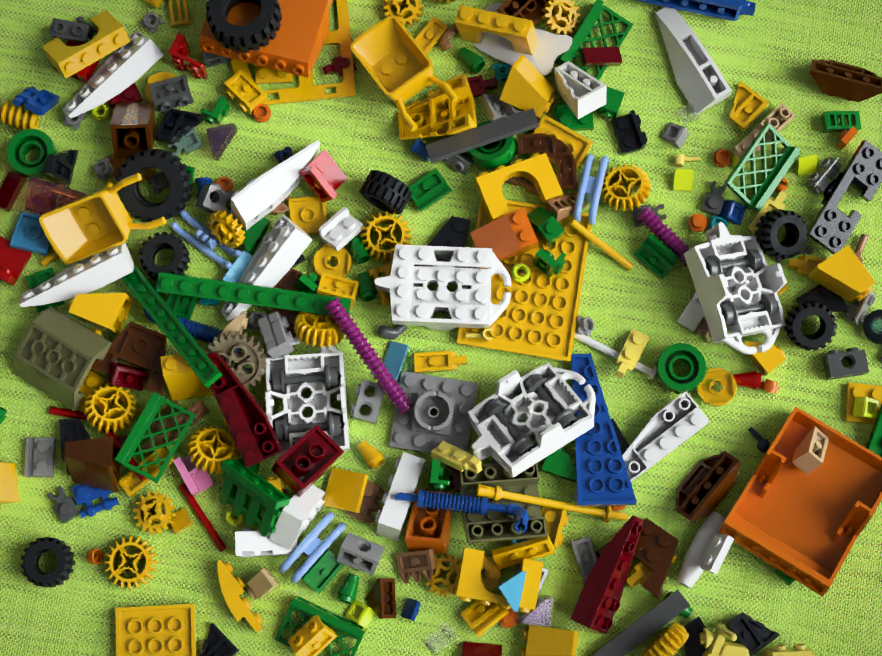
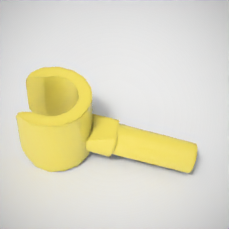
(680, 159)
(480, 335)

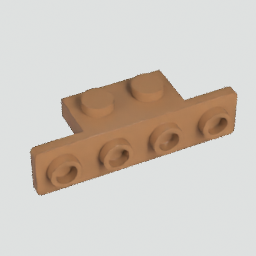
(197, 408)

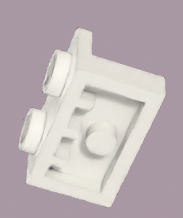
(340, 229)

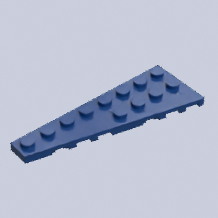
(599, 462)

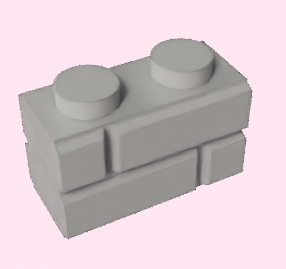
(275, 335)

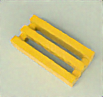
(180, 22)

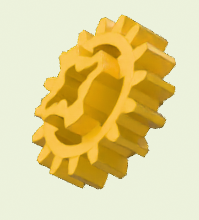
(410, 11)
(561, 16)
(226, 229)
(149, 522)
(452, 571)

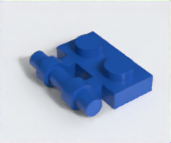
(36, 101)
(86, 494)

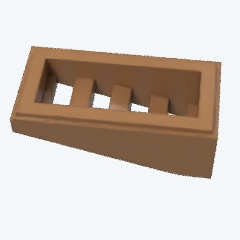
(559, 214)

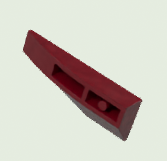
(244, 416)
(607, 579)

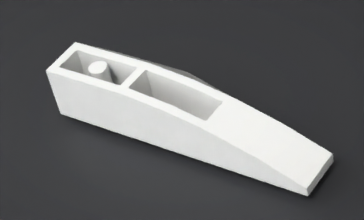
(690, 62)
(115, 74)
(271, 188)
(271, 260)
(82, 277)
(663, 434)

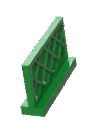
(585, 29)
(770, 177)
(139, 433)
(328, 618)

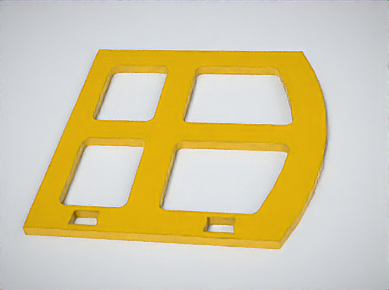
(307, 89)

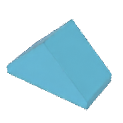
(512, 589)

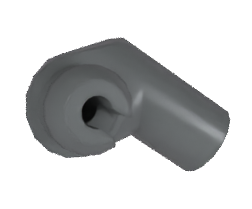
(391, 333)

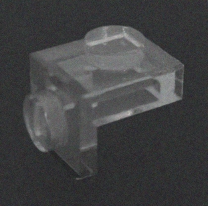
(440, 638)

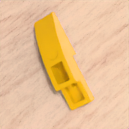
(232, 589)

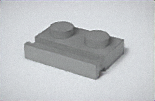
(39, 457)

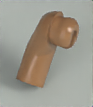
(448, 34)

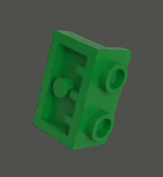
(566, 117)
(547, 264)
(436, 472)
(322, 571)

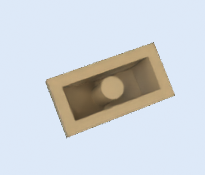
(811, 451)
(262, 584)

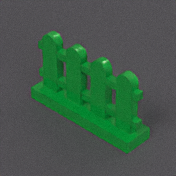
(255, 486)

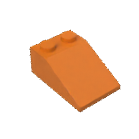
(506, 235)
(429, 527)

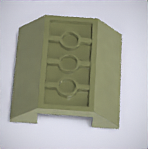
(59, 355)
(499, 525)

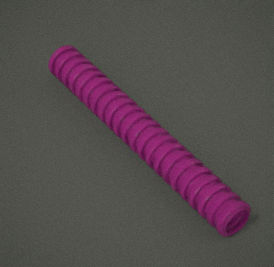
(663, 233)
(368, 355)

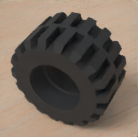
(385, 192)
(794, 236)
(160, 242)
(824, 332)
(32, 557)

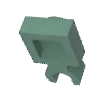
(189, 143)

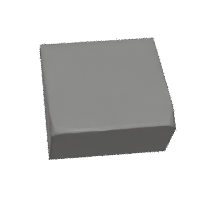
(675, 135)

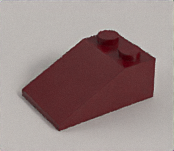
(307, 460)

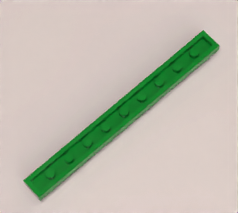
(247, 293)
(172, 327)

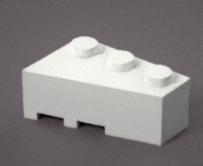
(579, 89)
(297, 516)
(251, 544)

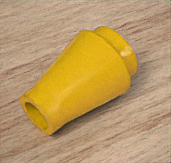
(371, 455)

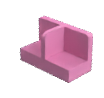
(192, 476)

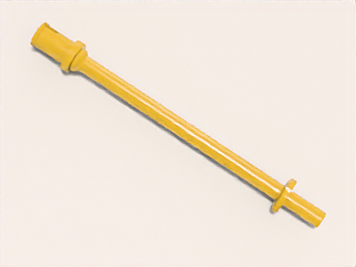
(497, 493)

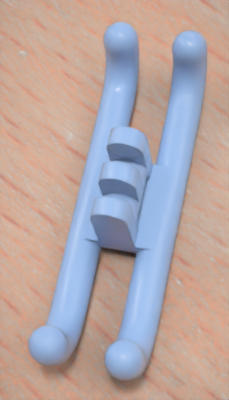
(591, 188)
(205, 241)
(312, 547)

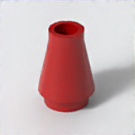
(749, 380)

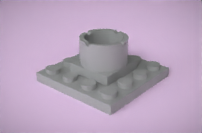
(420, 430)

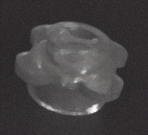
(687, 109)

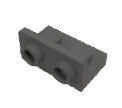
(71, 30)
(171, 93)

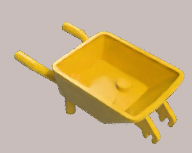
(397, 63)
(92, 223)

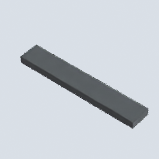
(482, 135)
(645, 626)

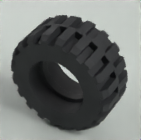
(247, 36)
(178, 178)

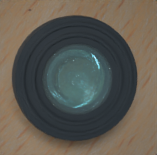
(873, 326)

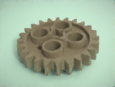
(226, 346)

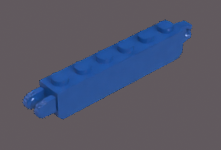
(721, 9)

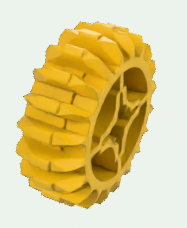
(633, 180)
(373, 226)
(317, 329)
(104, 399)
(202, 452)
(122, 567)
(668, 641)

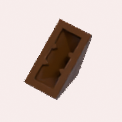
(382, 598)

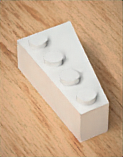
(395, 511)

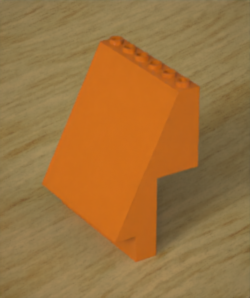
(296, 43)
(812, 518)

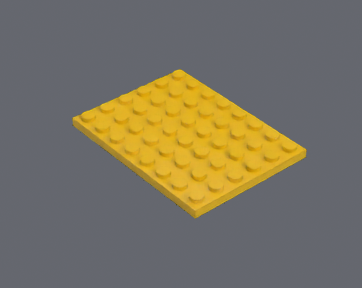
(541, 309)

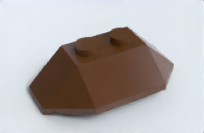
(524, 9)
(845, 80)
(706, 486)

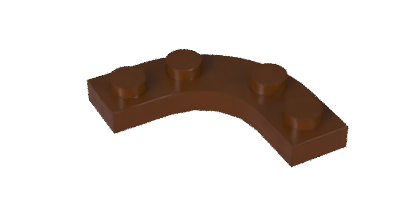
(557, 151)

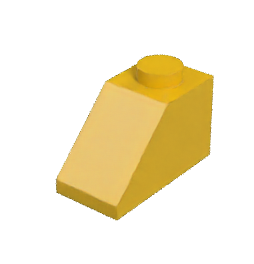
(766, 360)

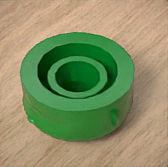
(22, 144)
(493, 158)
(689, 355)

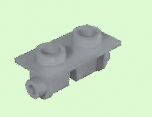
(460, 162)
(828, 168)
(859, 312)

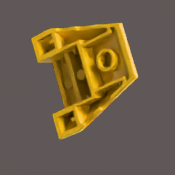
(439, 115)

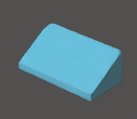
(238, 267)
(395, 358)

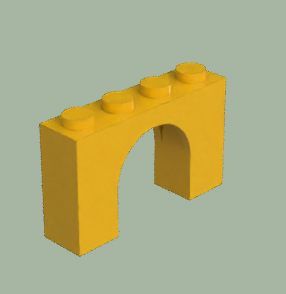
(519, 31)
(70, 60)
(535, 169)
(471, 586)

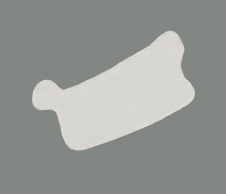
(546, 50)

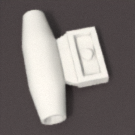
(705, 551)

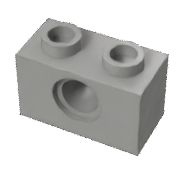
(360, 554)

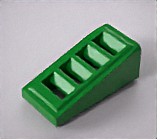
(826, 122)

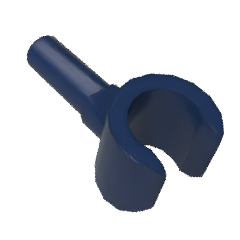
(763, 443)

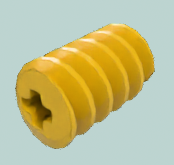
(17, 117)

